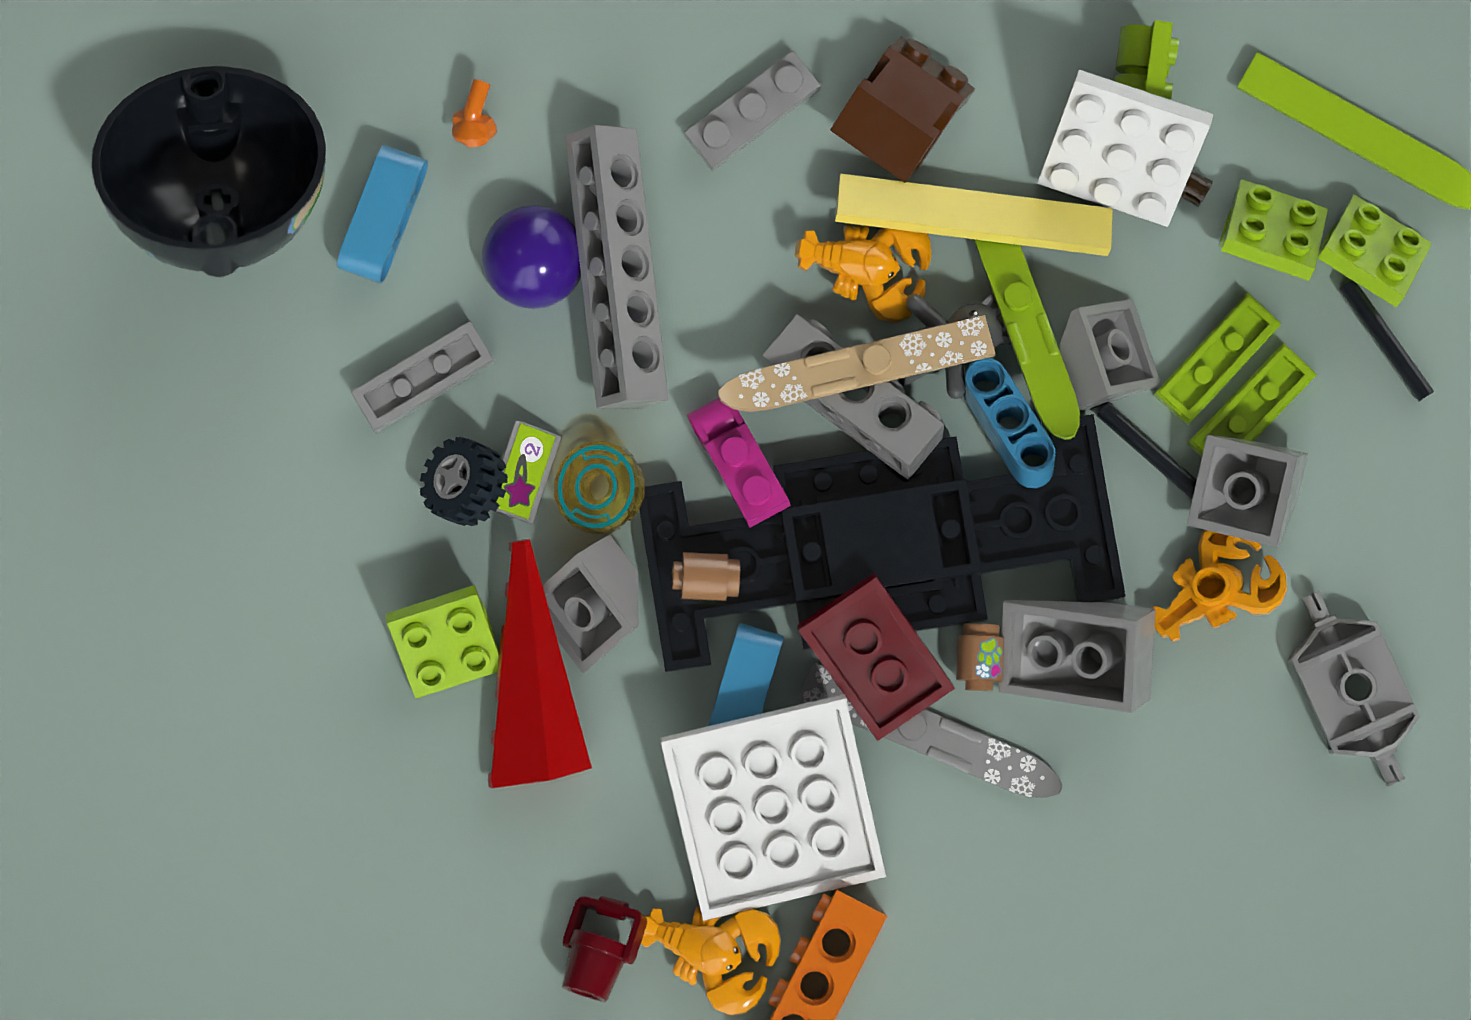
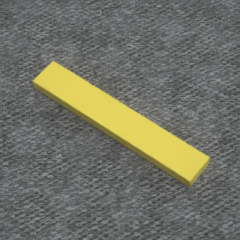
(974, 214)

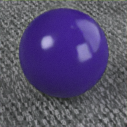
(532, 257)

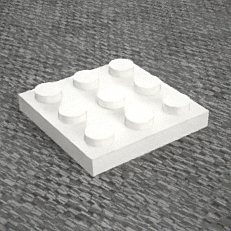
(1124, 148)

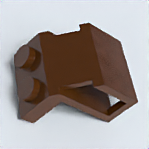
(902, 108)

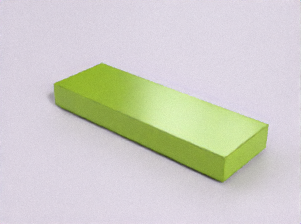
(1217, 359)
(1258, 399)

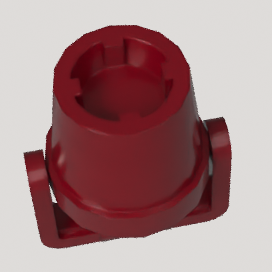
(595, 959)

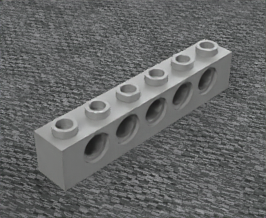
(616, 267)

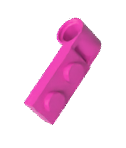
(739, 461)

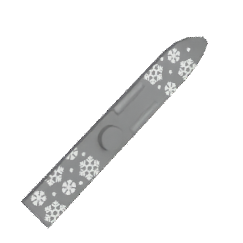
(953, 745)

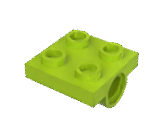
(1146, 57)
(1274, 230)
(1374, 250)
(444, 641)

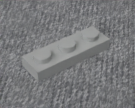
(752, 110)
(422, 377)

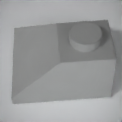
(1107, 354)
(1246, 489)
(593, 602)

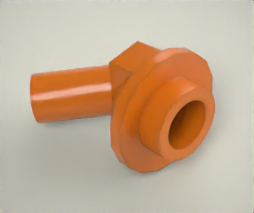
(470, 124)

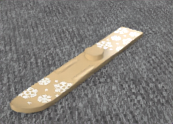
(859, 366)

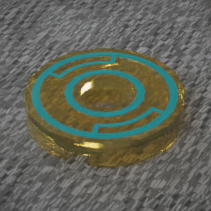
(574, 483)

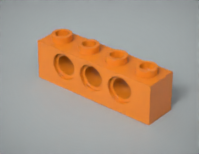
(862, 927)

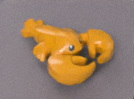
(869, 265)
(1219, 587)
(716, 952)

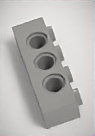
(898, 447)

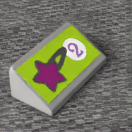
(528, 466)

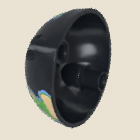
(210, 194)

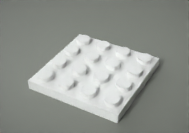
(773, 807)

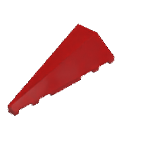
(536, 714)

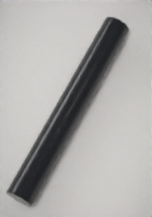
(1386, 340)
(1148, 449)

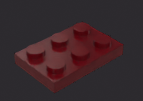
(875, 657)

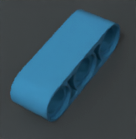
(382, 214)
(1009, 402)
(747, 674)

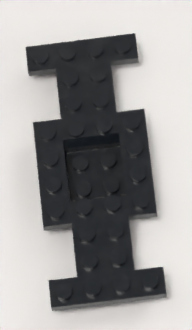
(865, 518)

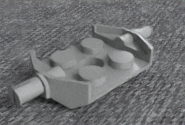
(1324, 663)

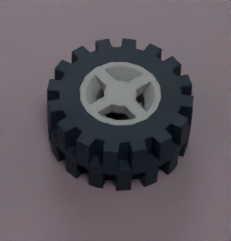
(463, 481)

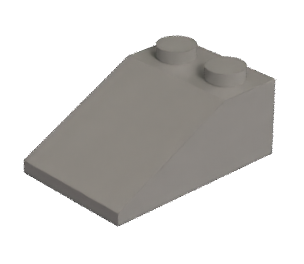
(1078, 652)

